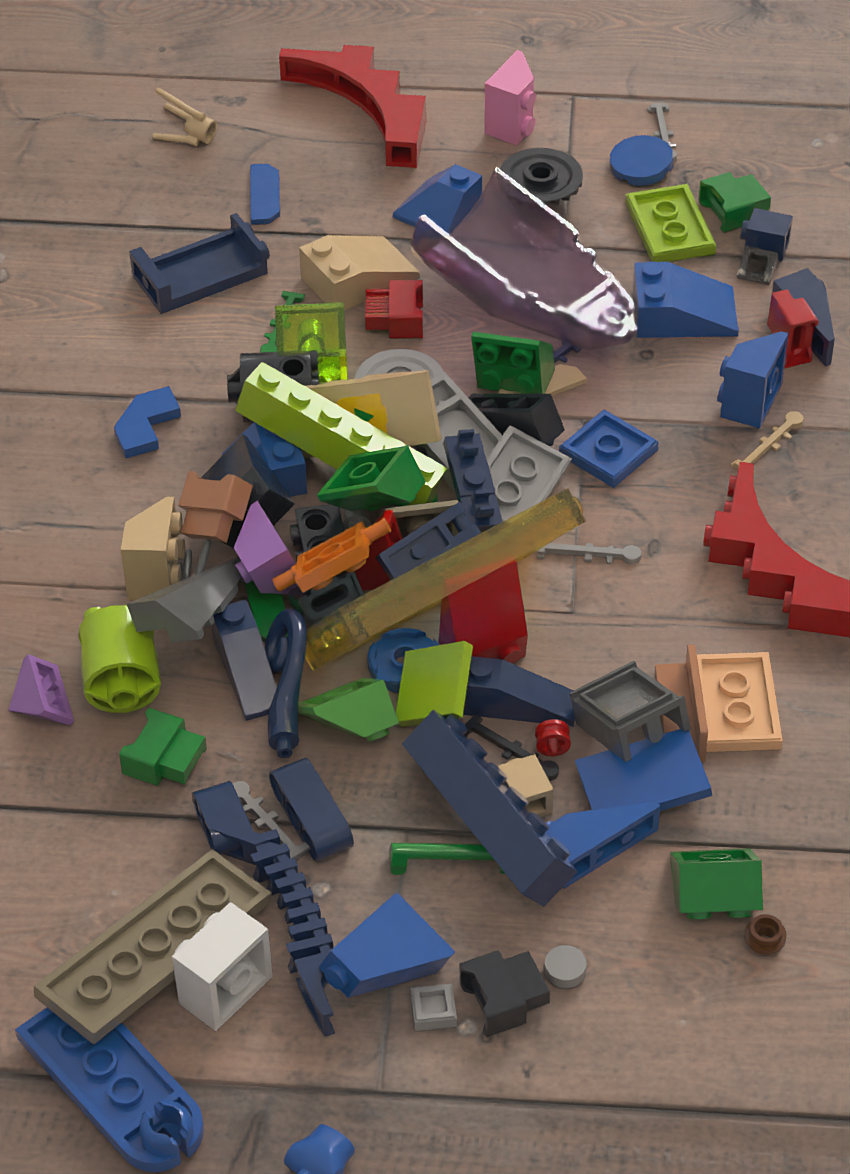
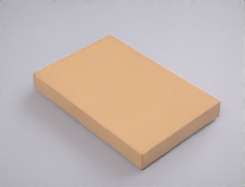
(739, 702)

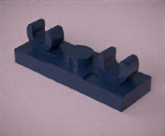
(472, 478)

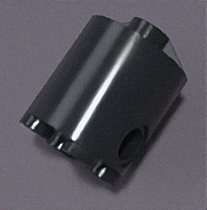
(297, 365)

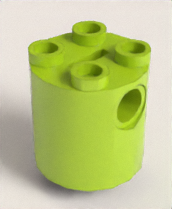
(117, 661)

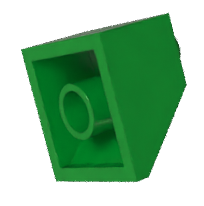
(374, 480)
(717, 882)

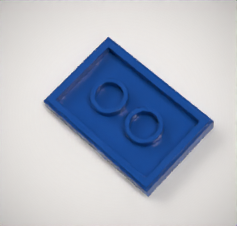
(657, 772)

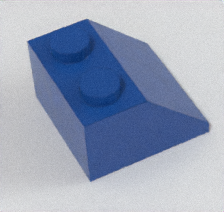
(752, 379)
(281, 457)

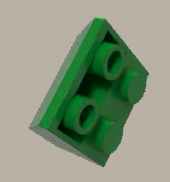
(512, 363)

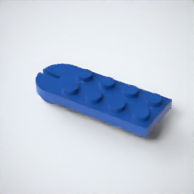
(118, 1090)

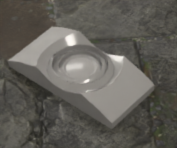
(457, 413)

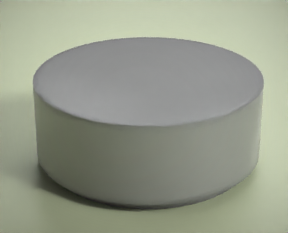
(565, 966)

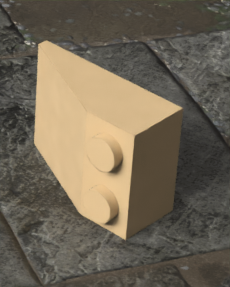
(345, 266)

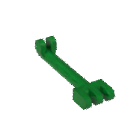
(401, 852)

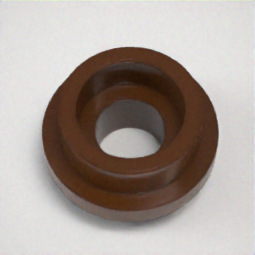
(768, 926)

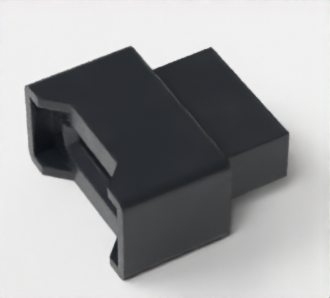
(322, 602)
(504, 988)

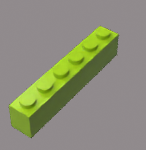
(321, 425)

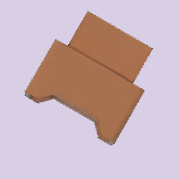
(213, 505)

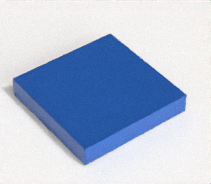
(609, 448)

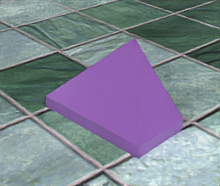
(41, 692)

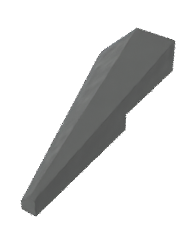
(188, 603)

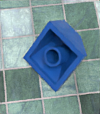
(443, 198)

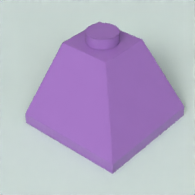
(261, 552)

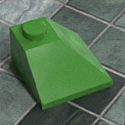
(354, 708)

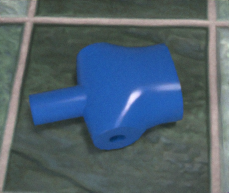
(320, 1152)

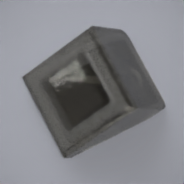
(758, 265)

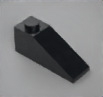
(529, 413)

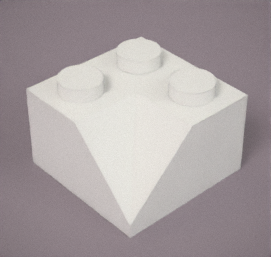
(222, 965)

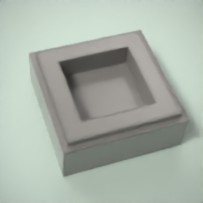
(433, 1007)

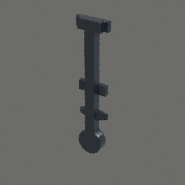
(510, 749)

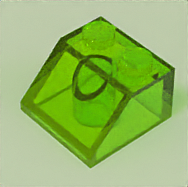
(315, 328)

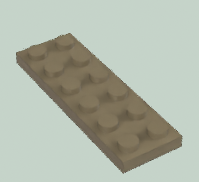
(135, 954)

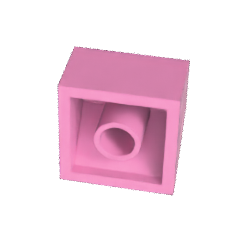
(510, 101)

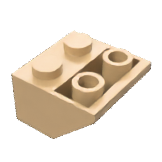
(152, 549)

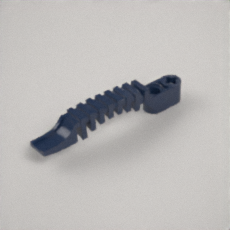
(232, 835)

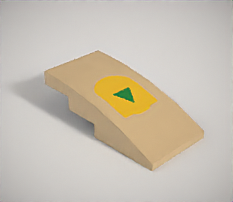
(392, 402)

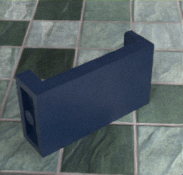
(201, 267)

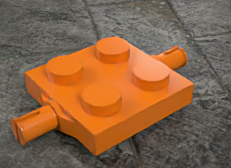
(340, 553)

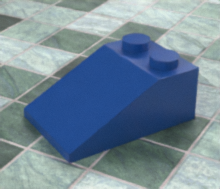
(681, 303)

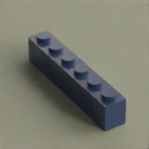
(490, 808)

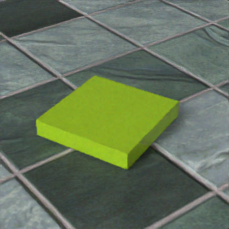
(433, 681)

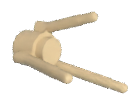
(196, 125)

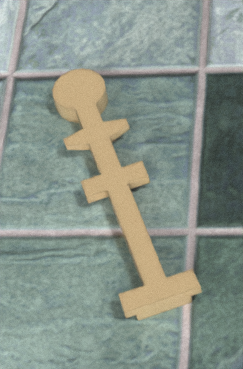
(793, 420)

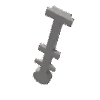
(659, 108)
(630, 554)
(266, 820)

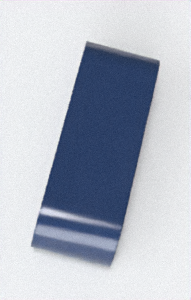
(311, 809)

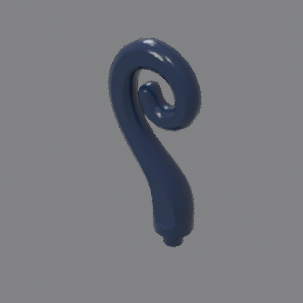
(287, 658)

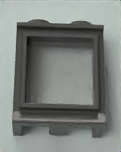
(624, 702)

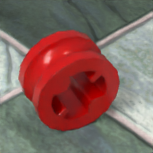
(552, 737)

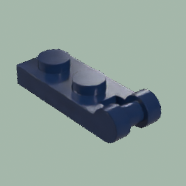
(427, 542)

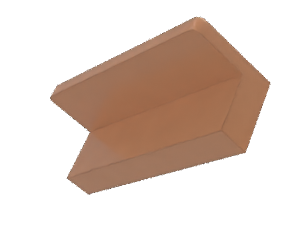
(686, 681)

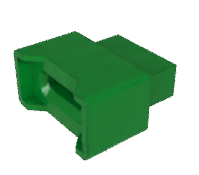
(733, 198)
(162, 750)

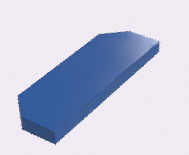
(264, 193)

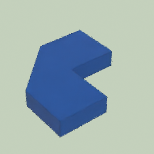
(146, 409)

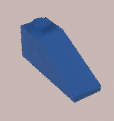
(603, 833)

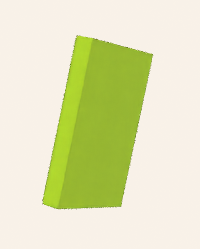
(670, 223)

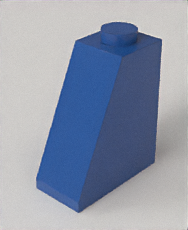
(386, 951)

